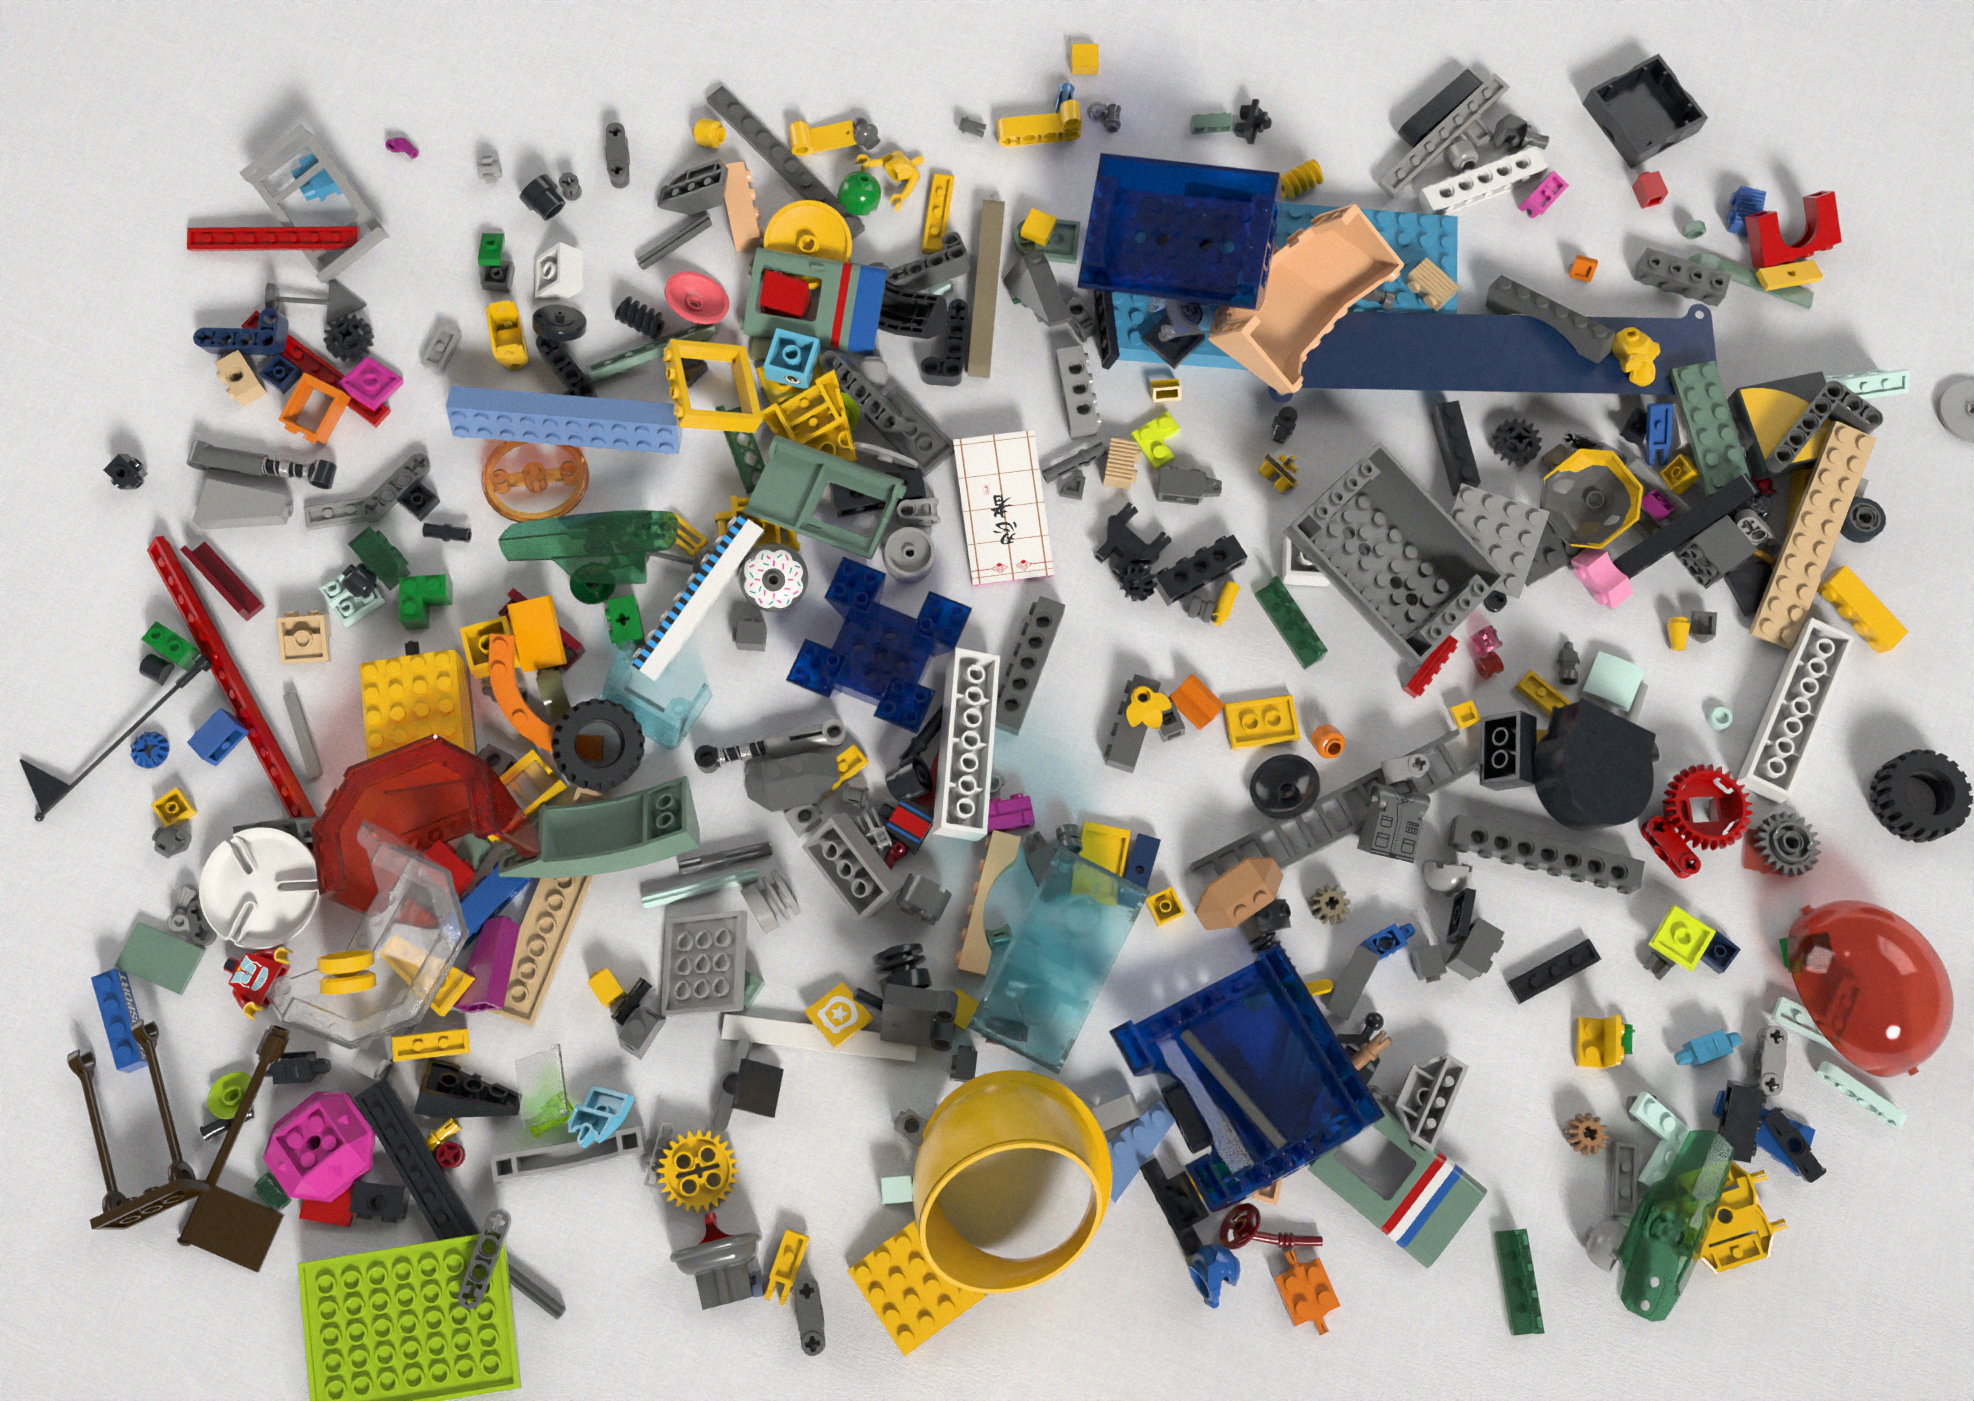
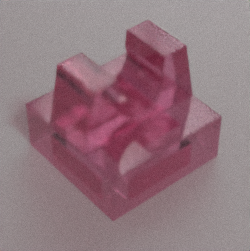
(1486, 640)

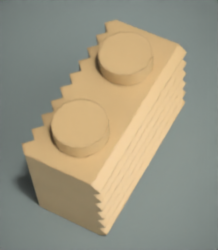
(1431, 284)
(1120, 463)

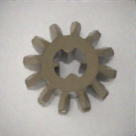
(1323, 897)

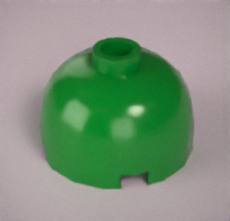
(859, 193)

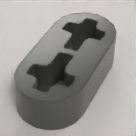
(196, 924)

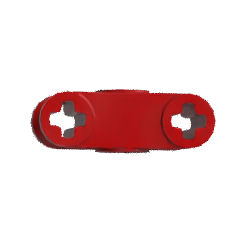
(1670, 848)

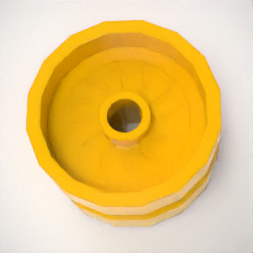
(346, 972)

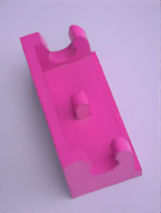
(1544, 194)

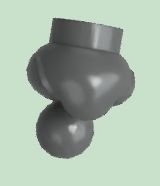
(866, 133)

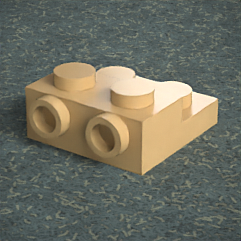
(304, 637)

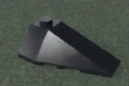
(455, 1094)

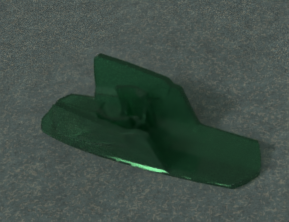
(594, 545)
(1673, 1225)

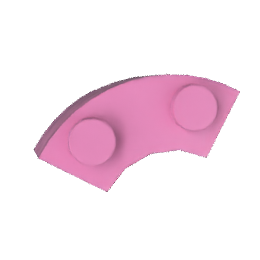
(1601, 577)

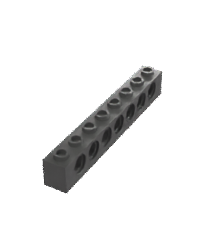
(1629, 869)

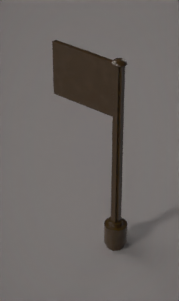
(224, 1220)

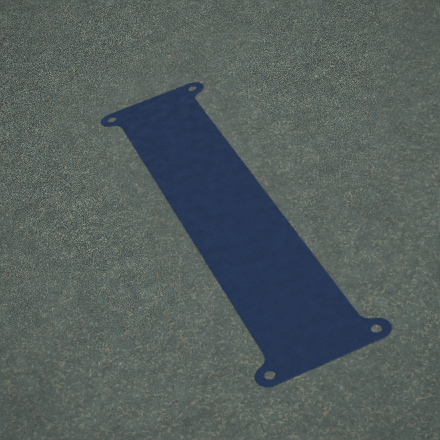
(1491, 354)

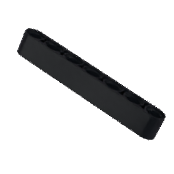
(1686, 526)

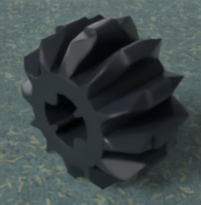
(1139, 574)

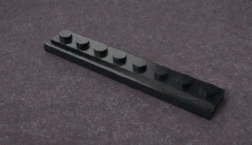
(415, 1161)

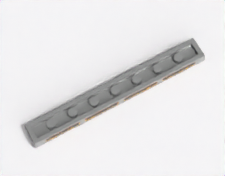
(1443, 135)

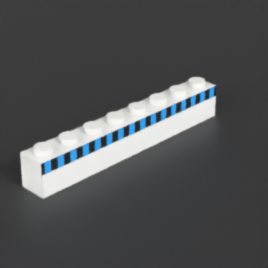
(698, 597)

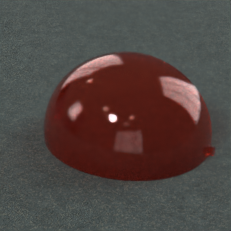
(1871, 985)

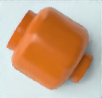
(1328, 741)

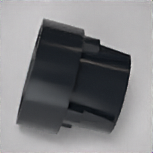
(542, 197)
(909, 779)

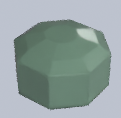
(1694, 229)

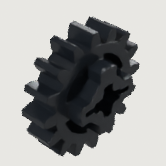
(348, 338)
(1518, 440)

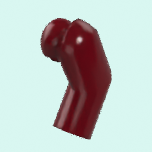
(895, 853)

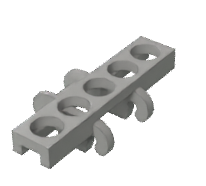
(653, 1159)

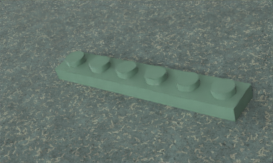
(643, 354)

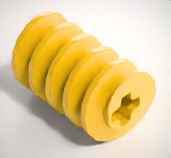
(1300, 179)

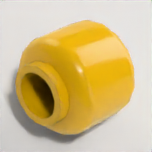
(709, 133)

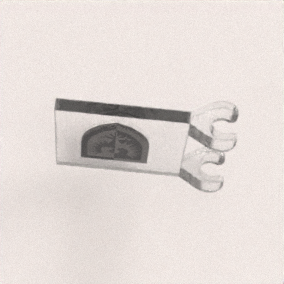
(1184, 318)

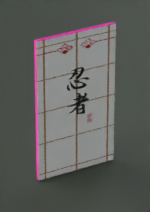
(1003, 507)

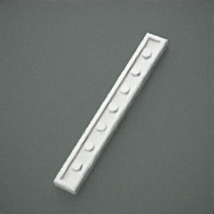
(809, 1038)

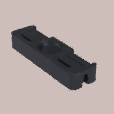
(1802, 1159)

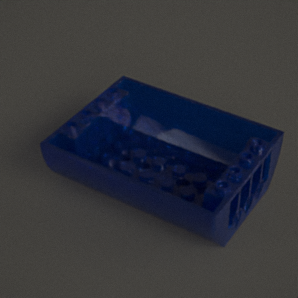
(1188, 206)

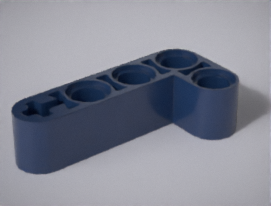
(241, 336)

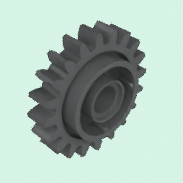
(1802, 850)

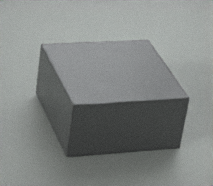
(498, 277)

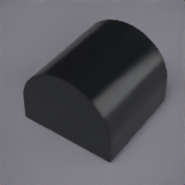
(155, 668)

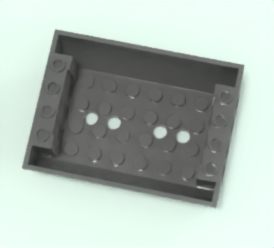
(1405, 541)

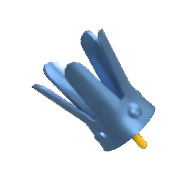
(1065, 93)

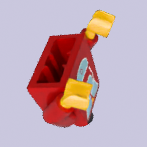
(254, 976)

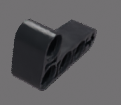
(952, 343)
(566, 370)

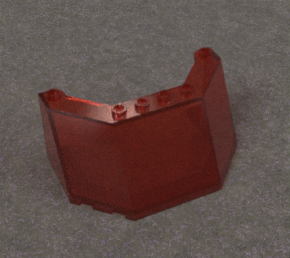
(421, 796)

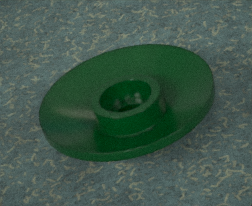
(583, 592)

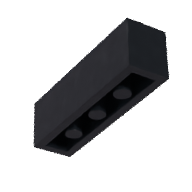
(1455, 446)

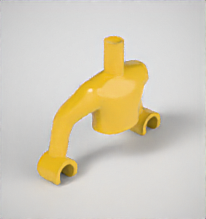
(899, 169)

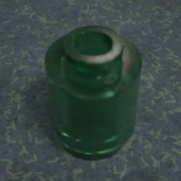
(272, 1192)

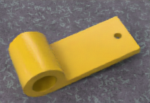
(820, 139)

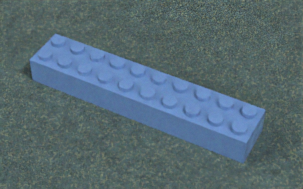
(563, 420)

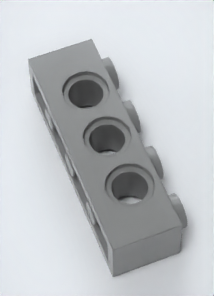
(1078, 424)

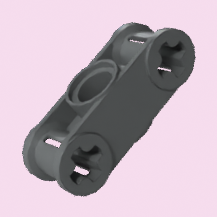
(617, 155)
(810, 1317)

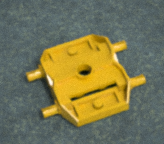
(1745, 1217)

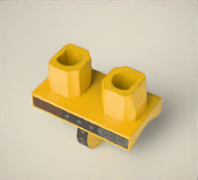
(1286, 480)

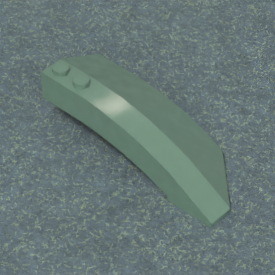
(609, 834)

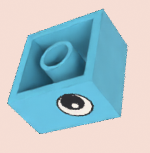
(792, 359)

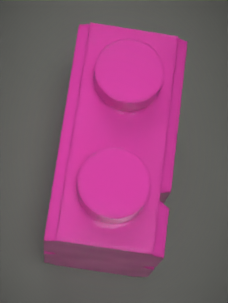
(1010, 814)

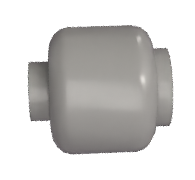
(1462, 155)
(874, 370)

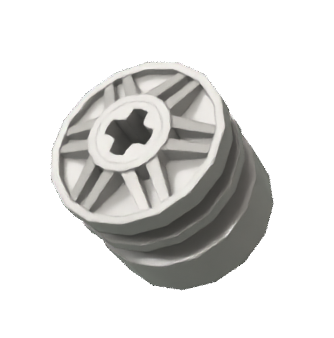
(771, 901)

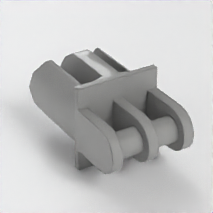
(873, 832)

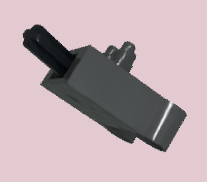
(910, 1015)

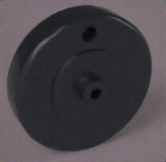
(559, 323)

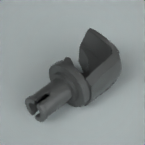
(1517, 133)

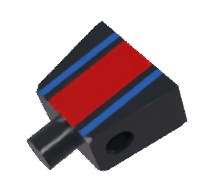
(908, 823)

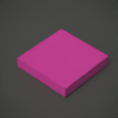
(370, 383)

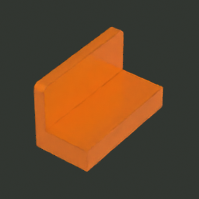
(1196, 702)

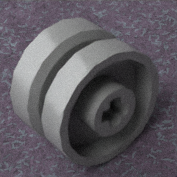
(910, 542)

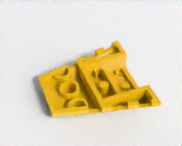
(815, 419)

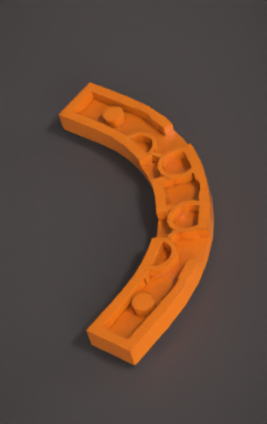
(518, 711)

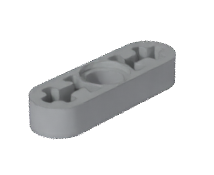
(1757, 524)

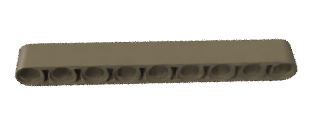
(986, 289)

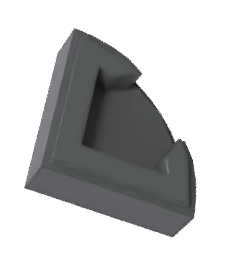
(1073, 488)

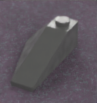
(1036, 288)

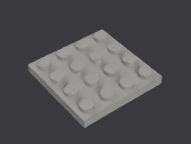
(1503, 530)
(704, 964)

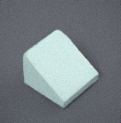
(939, 289)

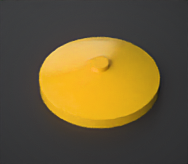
(809, 230)

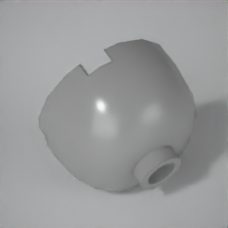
(1447, 876)
(1604, 1243)

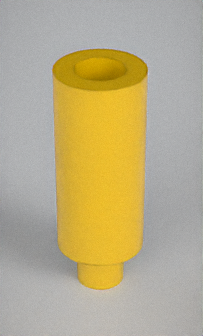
(1225, 602)

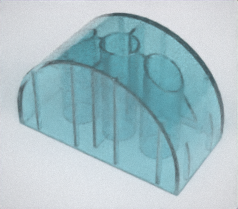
(1058, 959)

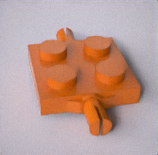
(1306, 1292)

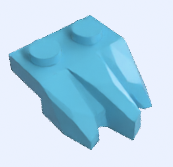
(600, 1115)

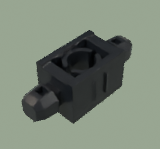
(298, 1067)

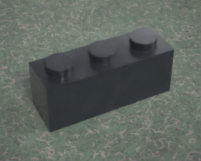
(1741, 1118)

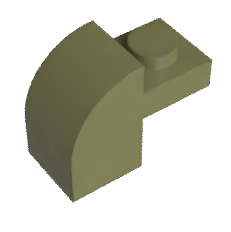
(553, 692)

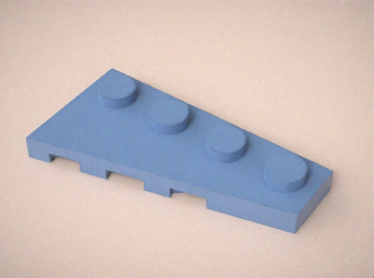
(1135, 1145)

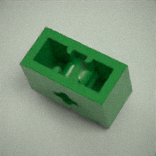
(625, 609)
(170, 645)

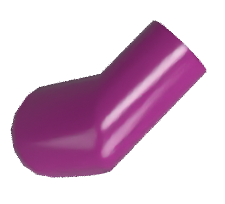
(401, 145)

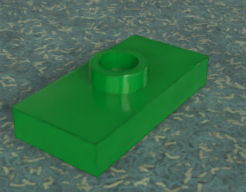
(491, 249)

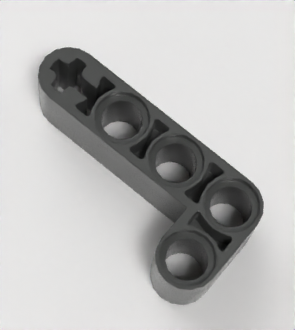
(933, 268)

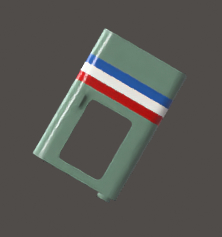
(1425, 1207)

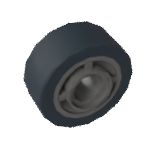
(1871, 515)

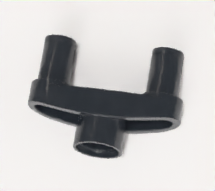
(1581, 441)

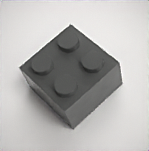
(1473, 954)

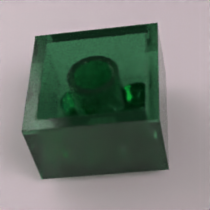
(380, 557)

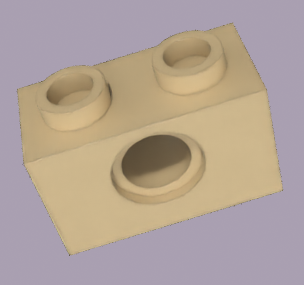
(234, 367)

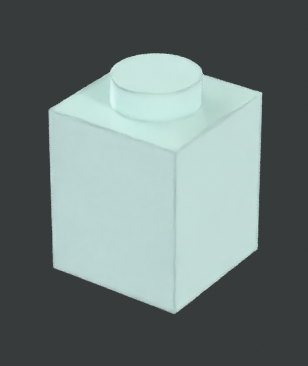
(897, 1190)

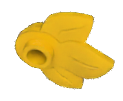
(1148, 711)

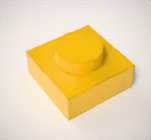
(1465, 715)

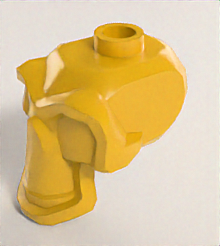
(1636, 354)

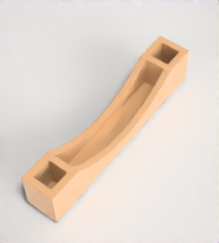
(976, 953)

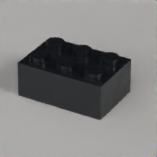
(1507, 750)

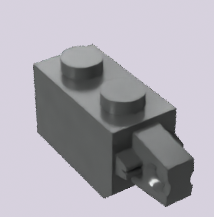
(1186, 486)
(1039, 856)

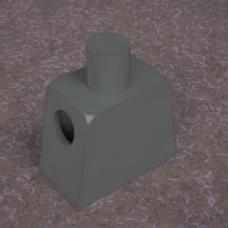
(640, 1031)

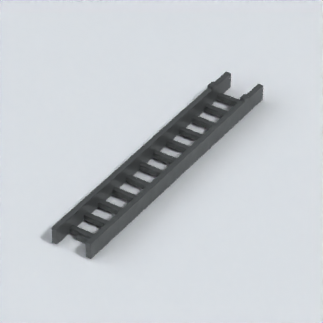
(1338, 795)

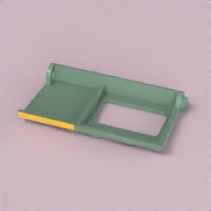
(795, 482)

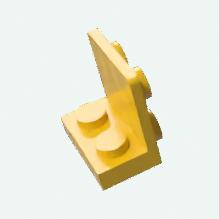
(1599, 1042)

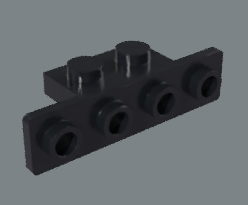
(1178, 1202)

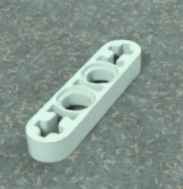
(1861, 1094)

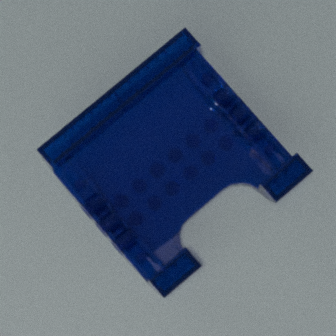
(1278, 1052)

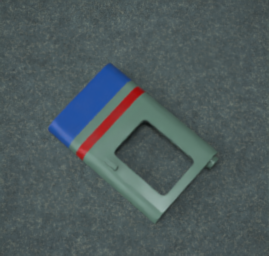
(847, 301)

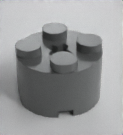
(923, 898)

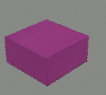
(1657, 505)

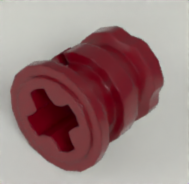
(1765, 486)

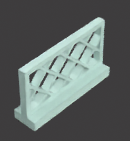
(1874, 382)

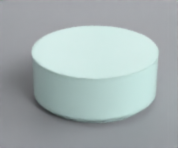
(1720, 718)

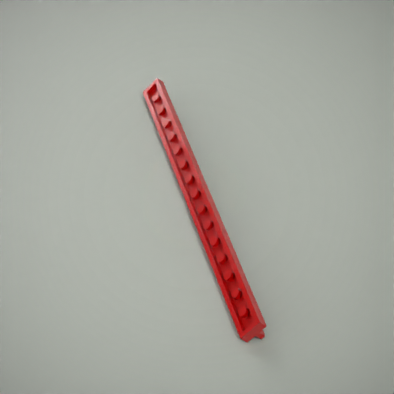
(230, 680)

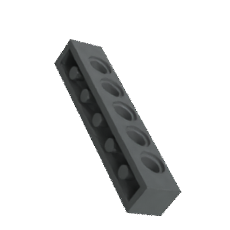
(1052, 613)

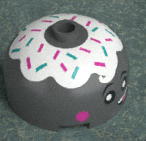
(778, 561)

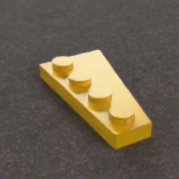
(451, 990)

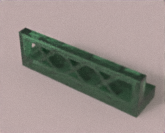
(739, 456)
(1291, 623)
(1519, 1282)

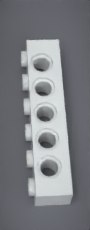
(1455, 198)

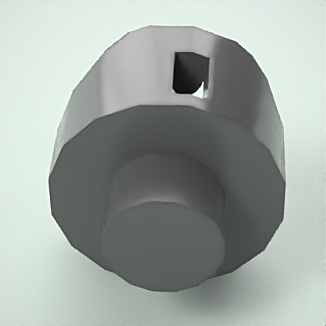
(167, 841)

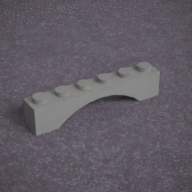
(567, 1156)

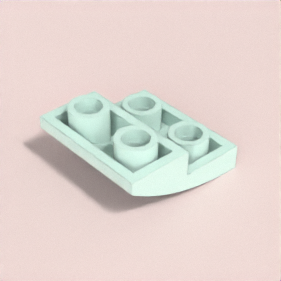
(346, 606)
(1613, 681)

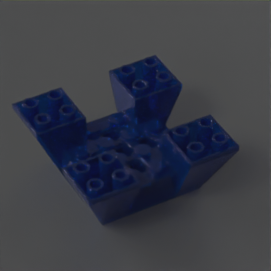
(896, 691)

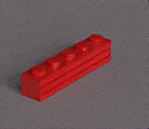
(1430, 667)

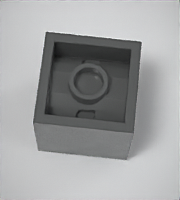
(1716, 552)

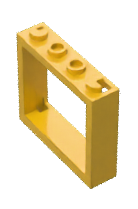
(751, 415)

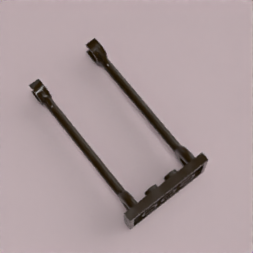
(124, 1212)

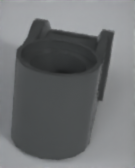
(1084, 322)

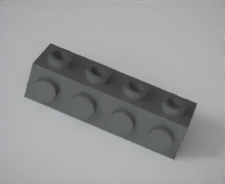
(1682, 277)

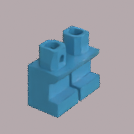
(320, 184)

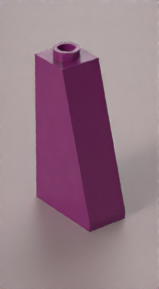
(491, 966)

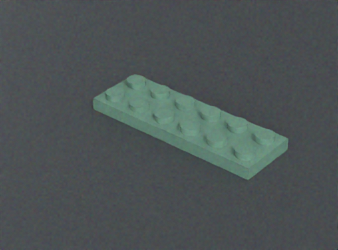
(1708, 425)

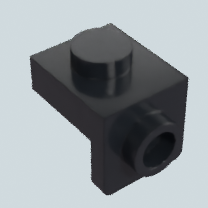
(1635, 427)

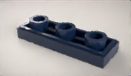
(1142, 857)

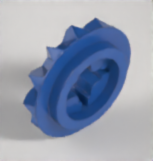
(158, 754)

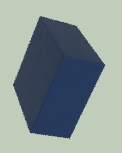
(280, 374)
(1719, 953)

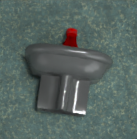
(719, 1264)

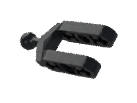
(1374, 1022)

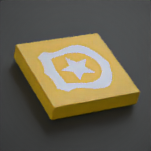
(838, 1015)

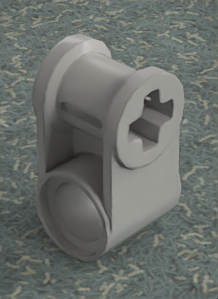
(920, 512)
(1401, 770)

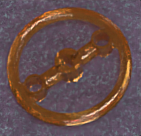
(536, 480)

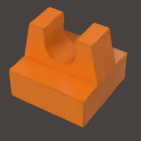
(1583, 268)

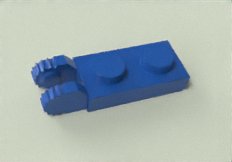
(1658, 432)

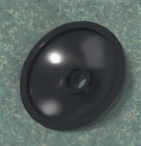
(1283, 775)

